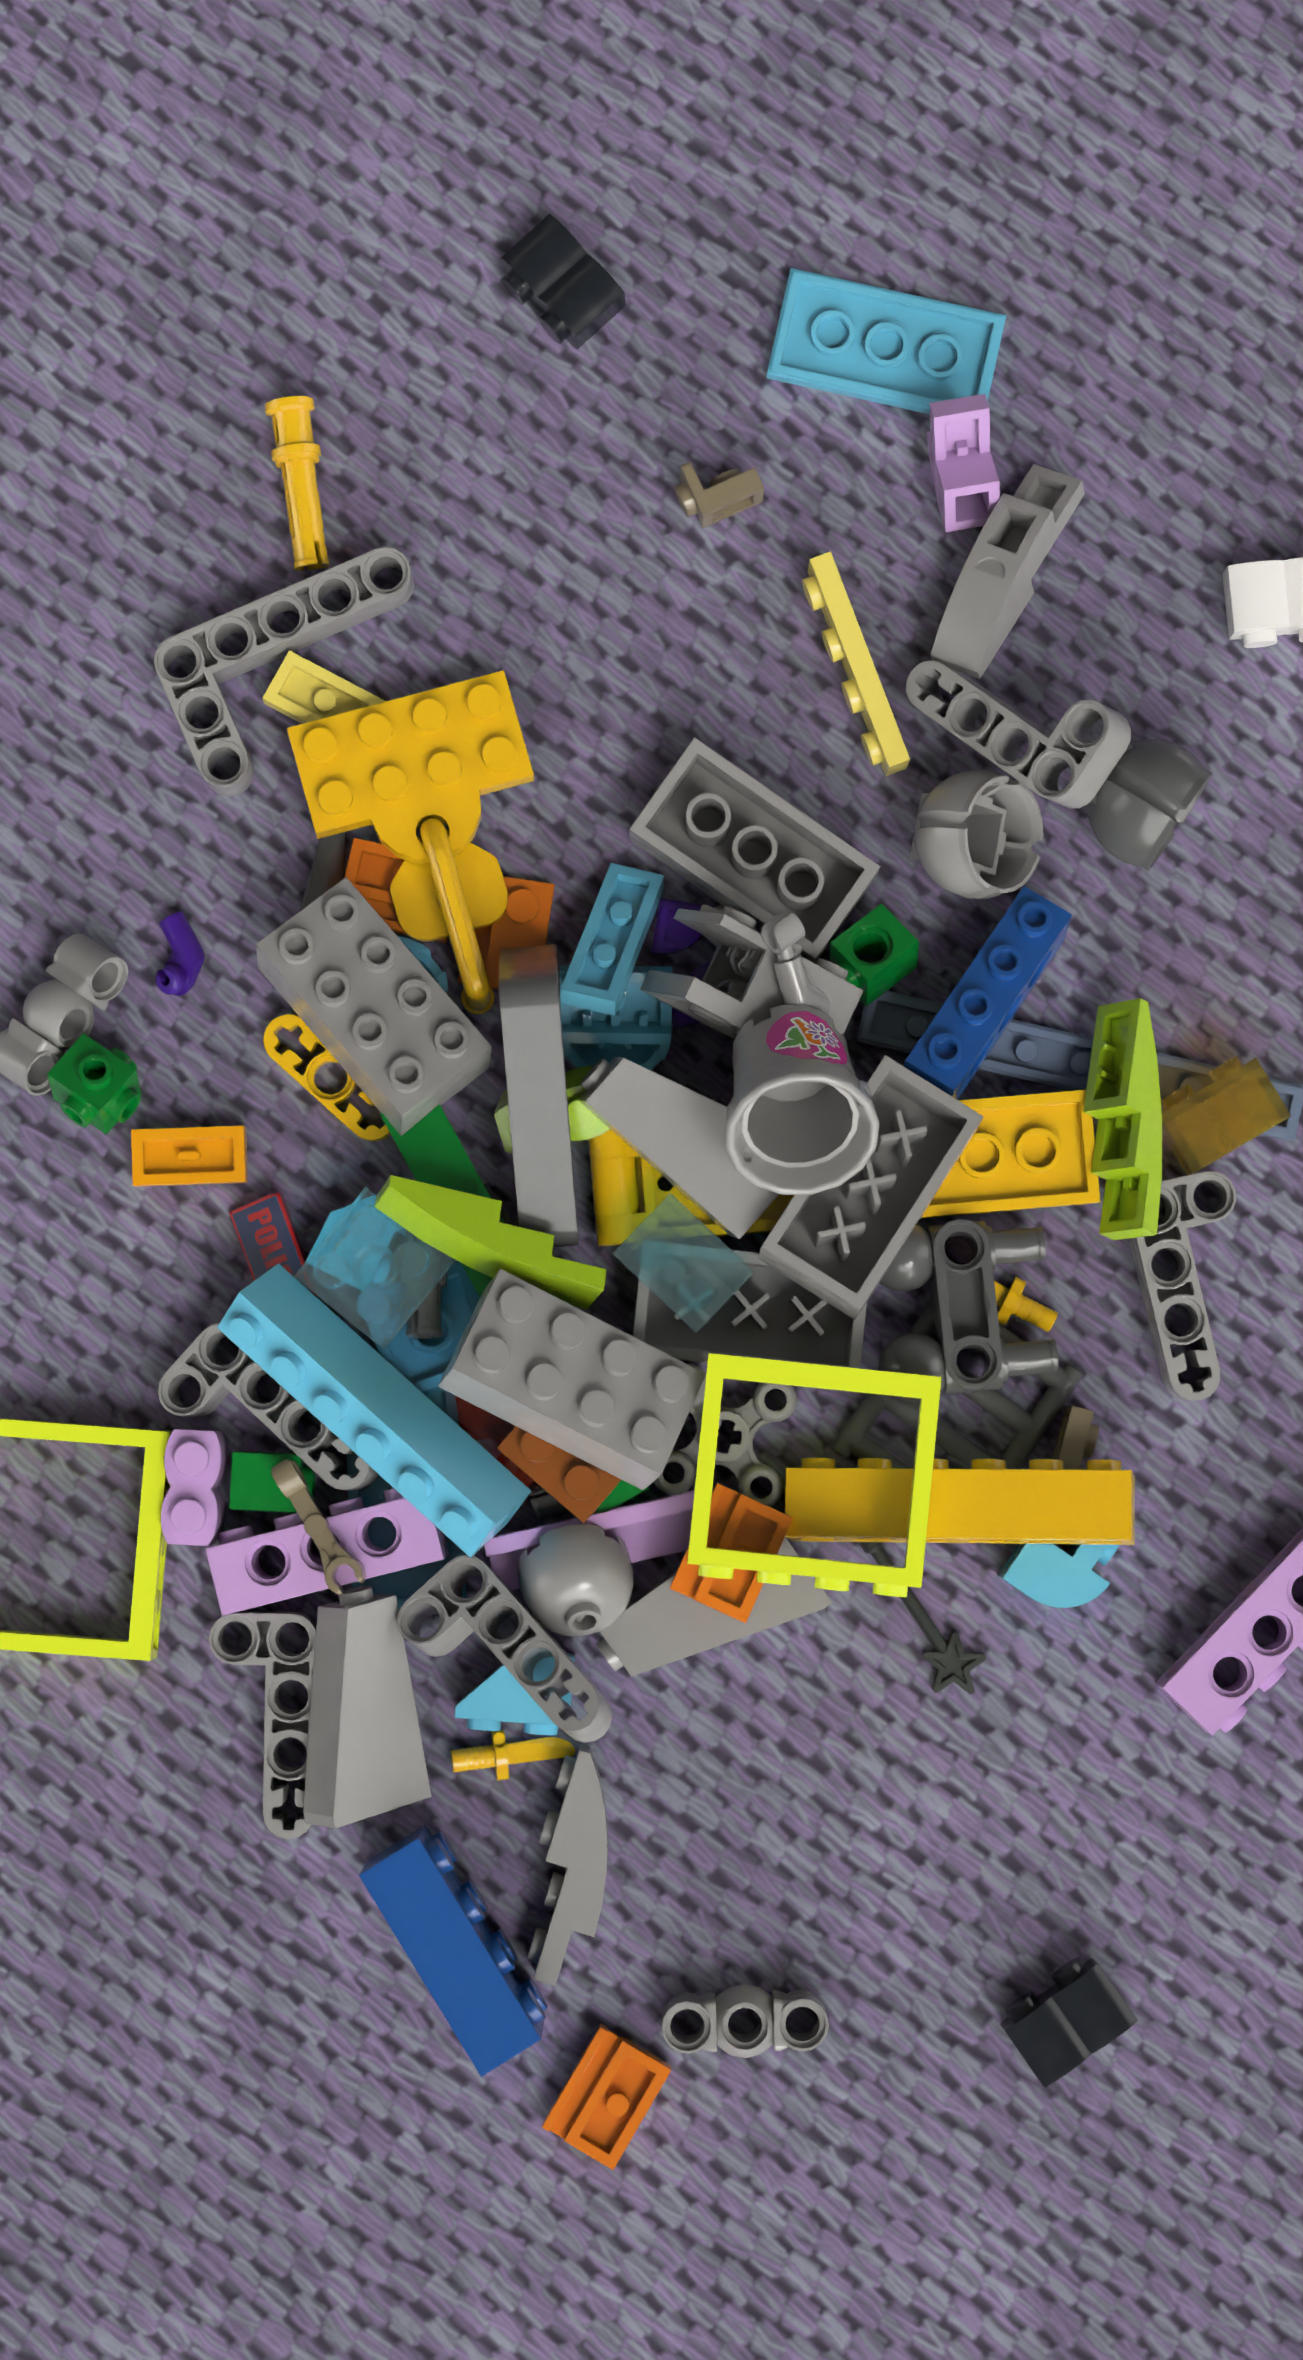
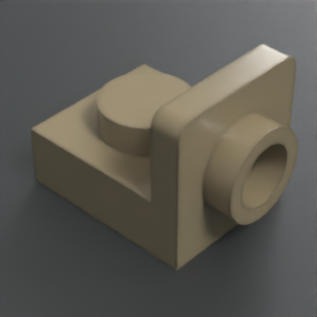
(726, 496)
(1076, 1437)

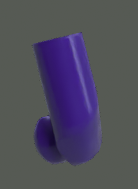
(185, 957)

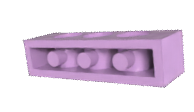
(244, 1585)
(1191, 1677)

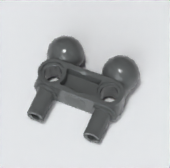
(964, 1307)

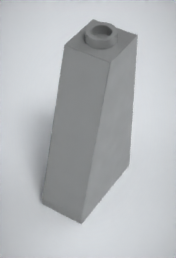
(678, 1137)
(672, 1626)
(363, 1715)

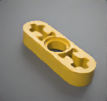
(290, 1060)

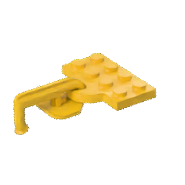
(425, 767)

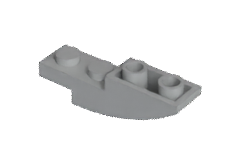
(1000, 569)
(580, 1843)

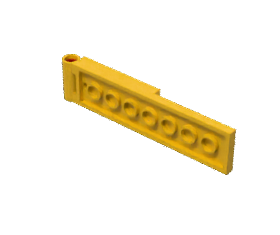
(1022, 1157)

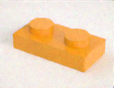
(189, 1156)

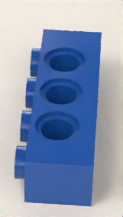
(989, 993)

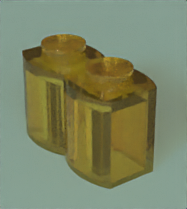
(1222, 1115)

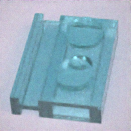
(683, 1263)

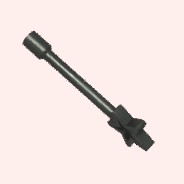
(949, 1657)

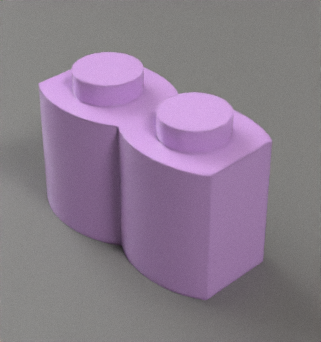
(194, 1503)

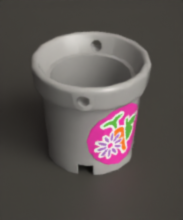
(797, 1106)

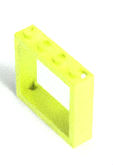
(149, 1551)
(827, 1573)

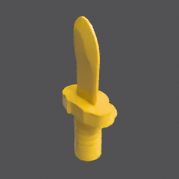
(1015, 1303)
(500, 1754)

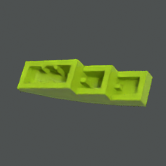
(1127, 1103)
(471, 1233)

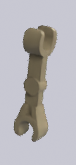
(293, 1485)

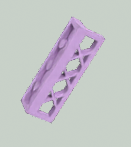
(647, 1527)

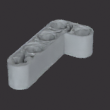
(1007, 728)
(1185, 1286)
(279, 1415)
(517, 1653)
(278, 1720)

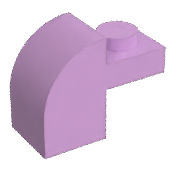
(962, 462)

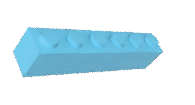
(373, 1409)

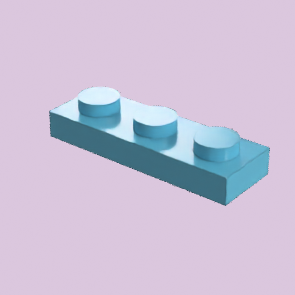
(612, 939)

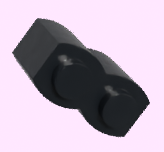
(561, 282)
(1067, 2020)

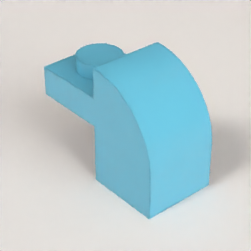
(1057, 1576)

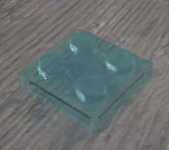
(373, 1270)

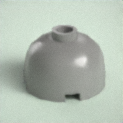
(576, 1579)

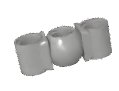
(60, 1011)
(771, 2030)

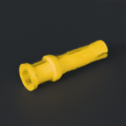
(297, 458)

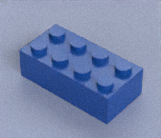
(454, 1949)

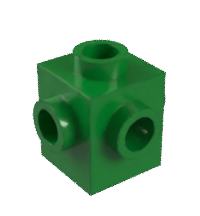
(95, 1085)

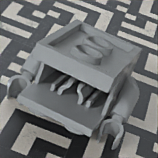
(752, 973)

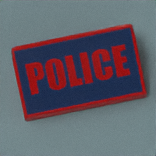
(268, 1236)

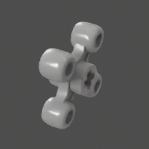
(739, 1457)

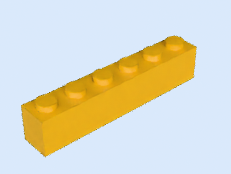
(965, 1504)

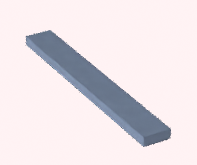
(1044, 1054)

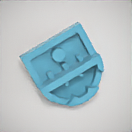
(636, 1033)

